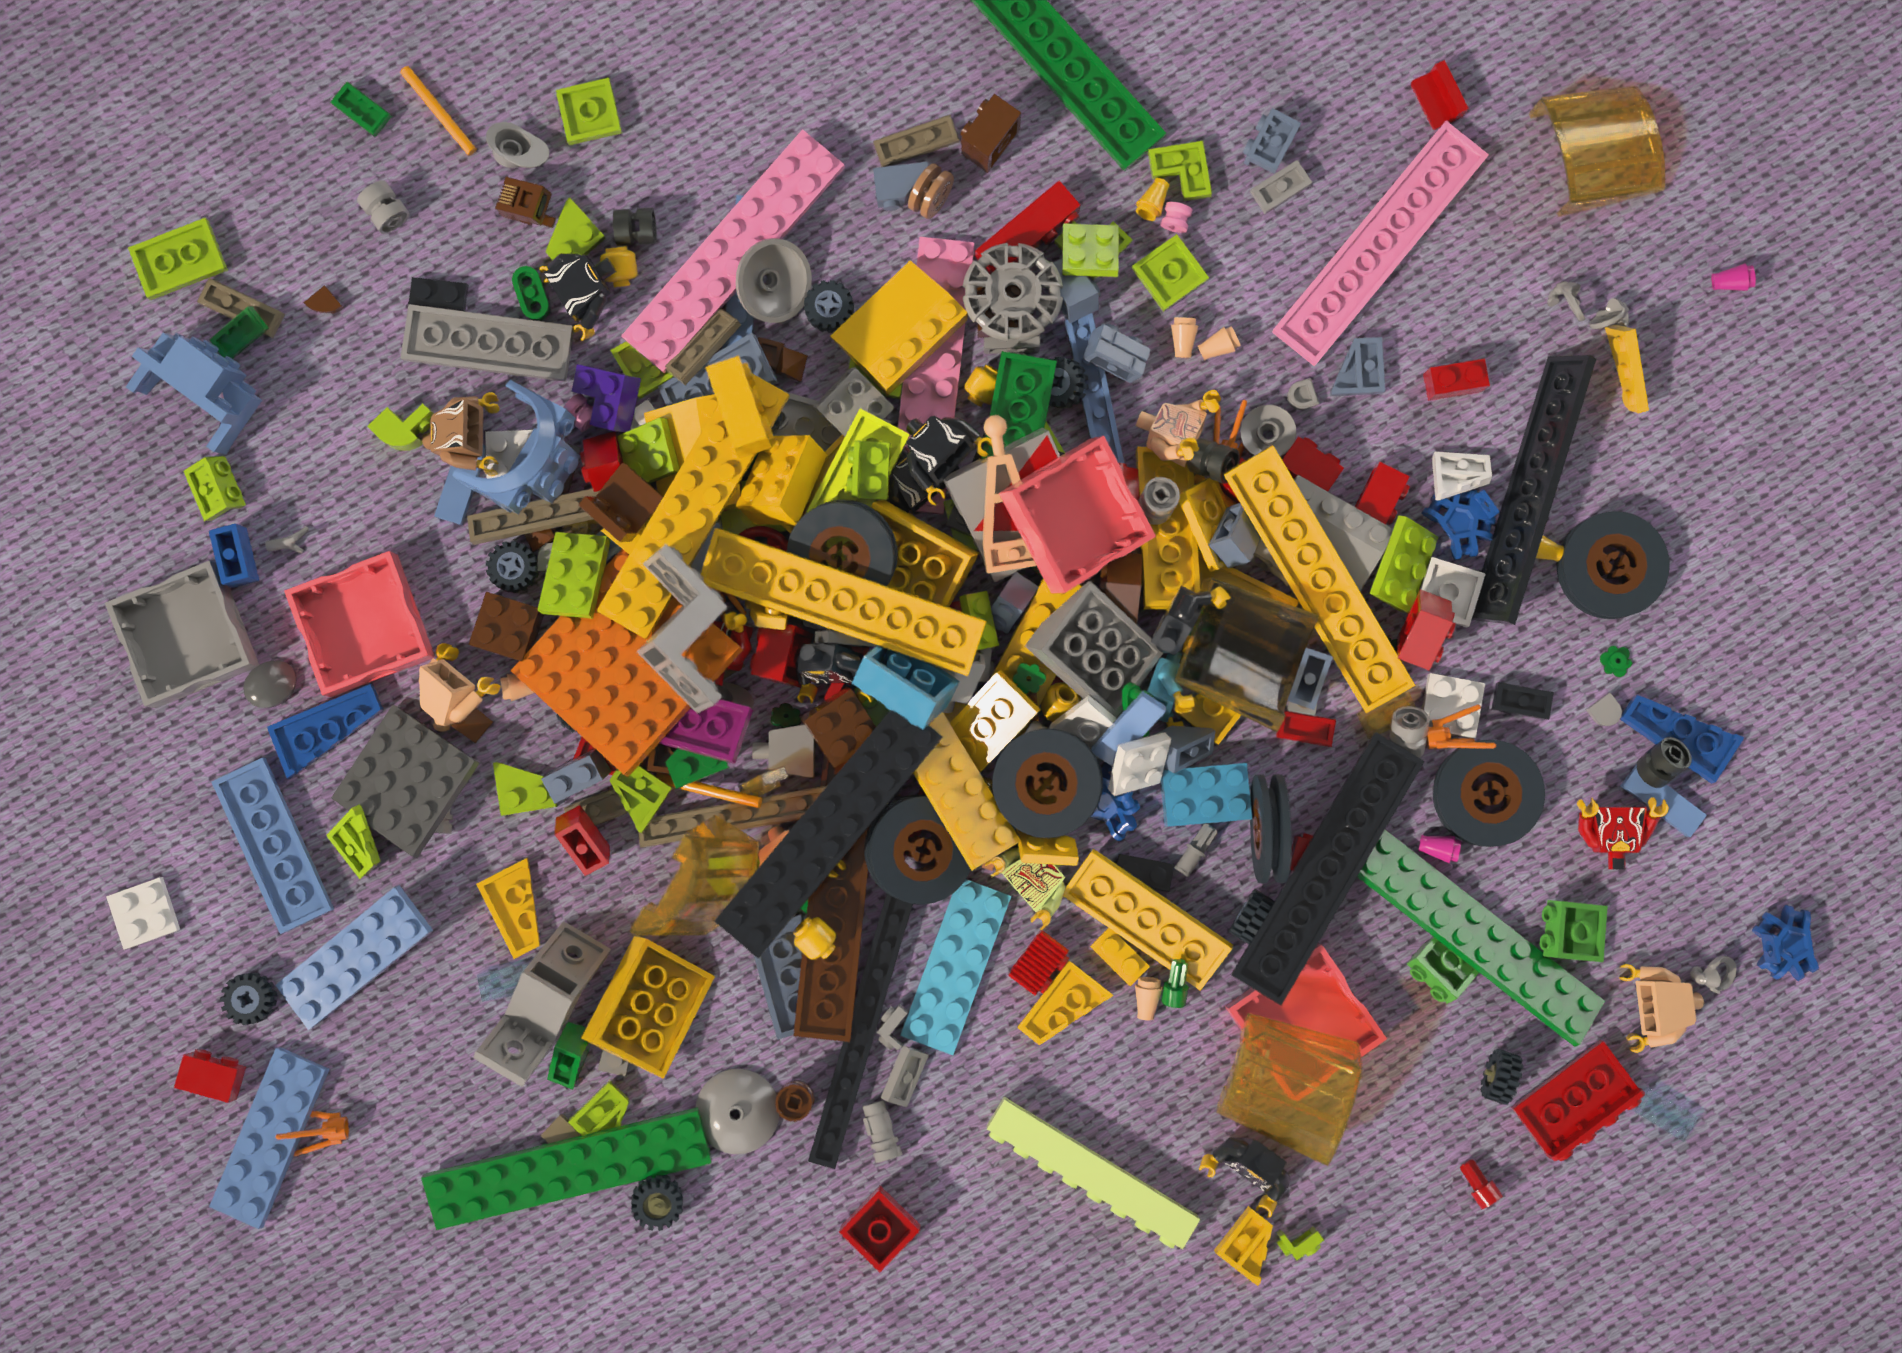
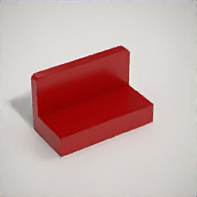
(1439, 96)

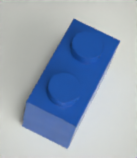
(233, 555)

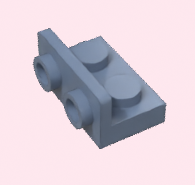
(1272, 141)

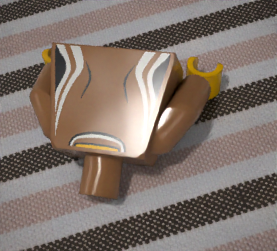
(458, 432)

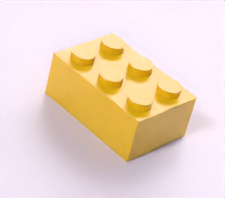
(740, 406)
(782, 480)

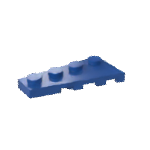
(317, 730)
(1707, 744)

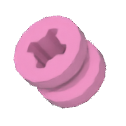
(1176, 217)

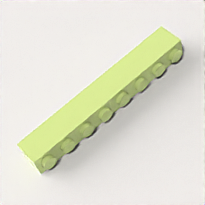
(1093, 1173)

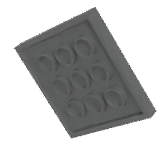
(405, 780)

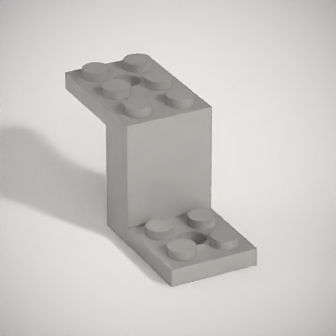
(697, 612)
(542, 1003)

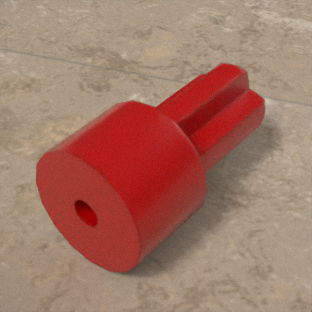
(1484, 1191)

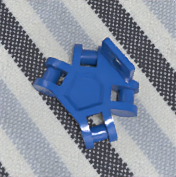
(1462, 520)
(1111, 806)
(1791, 944)

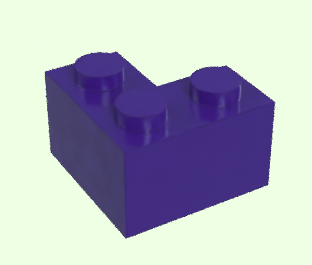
(613, 394)

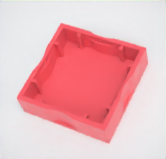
(1077, 514)
(360, 624)
(1316, 1002)

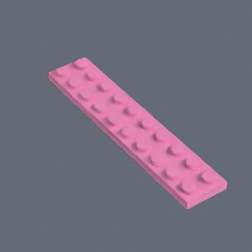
(1380, 243)
(710, 273)
(934, 384)

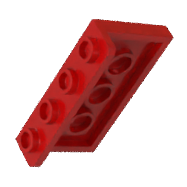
(1578, 1102)

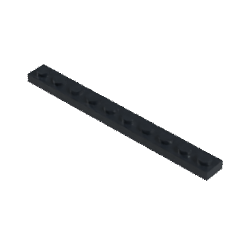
(866, 1016)

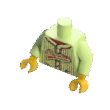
(1037, 883)

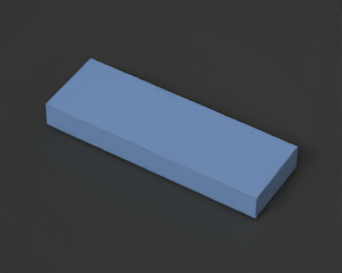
(456, 497)
(1129, 726)
(1681, 812)

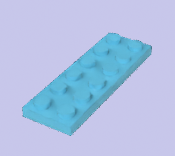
(955, 966)

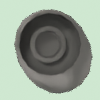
(270, 684)

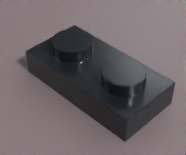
(438, 294)
(1522, 701)
(1150, 872)

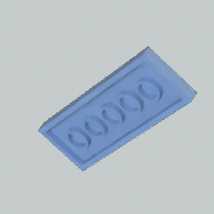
(272, 845)
(354, 957)
(258, 1158)

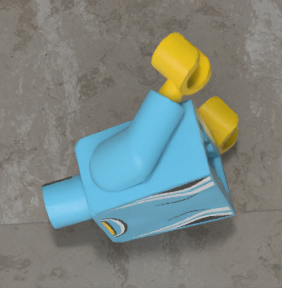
(1169, 692)

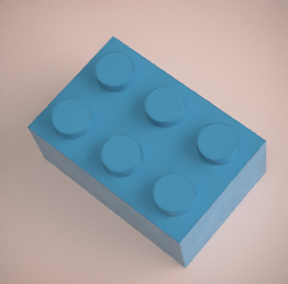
(906, 684)
(1206, 795)

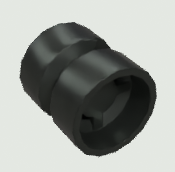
(625, 230)
(1213, 460)
(1664, 762)

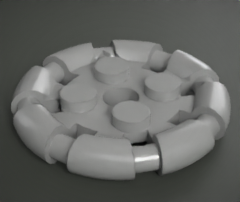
(1010, 308)

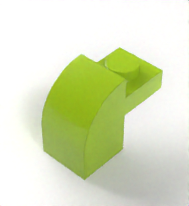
(401, 434)

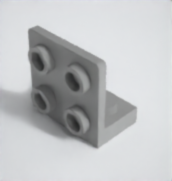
(849, 395)

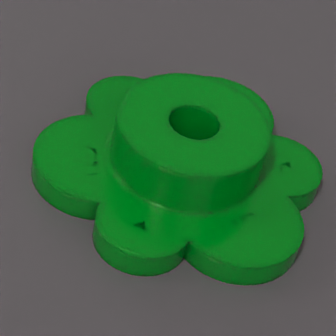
(1608, 659)
(1025, 685)

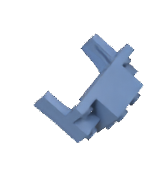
(200, 376)
(540, 465)

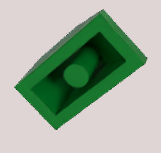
(568, 1056)

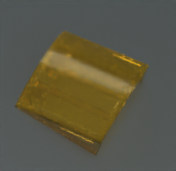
(1606, 146)
(713, 869)
(1293, 1086)

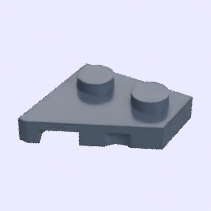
(1361, 369)

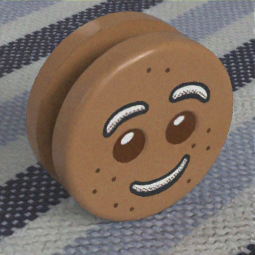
(930, 191)

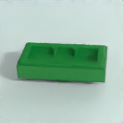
(361, 109)
(239, 333)

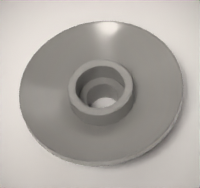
(1268, 419)

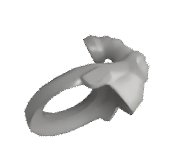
(1569, 291)
(1614, 312)
(1711, 977)

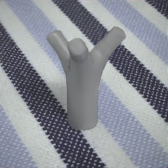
(287, 542)

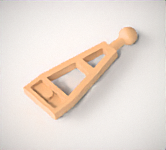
(1008, 553)

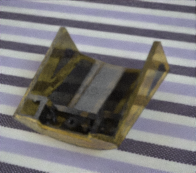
(1247, 653)

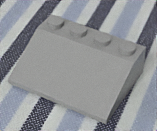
(1354, 534)
(1094, 647)

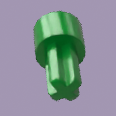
(1175, 989)

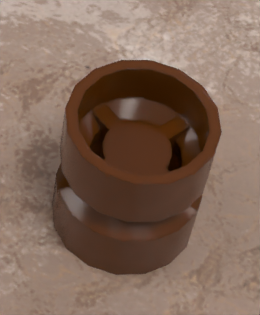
(795, 1100)

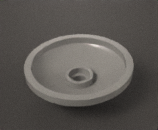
(786, 282)
(752, 1097)

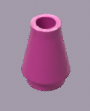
(1735, 278)
(1441, 847)

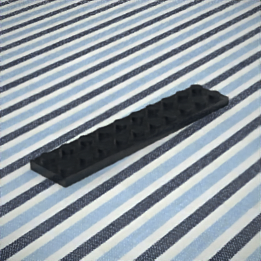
(1532, 487)
(826, 832)
(1327, 868)

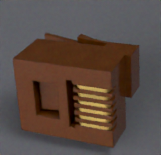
(525, 202)

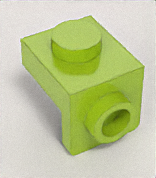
(1307, 1243)

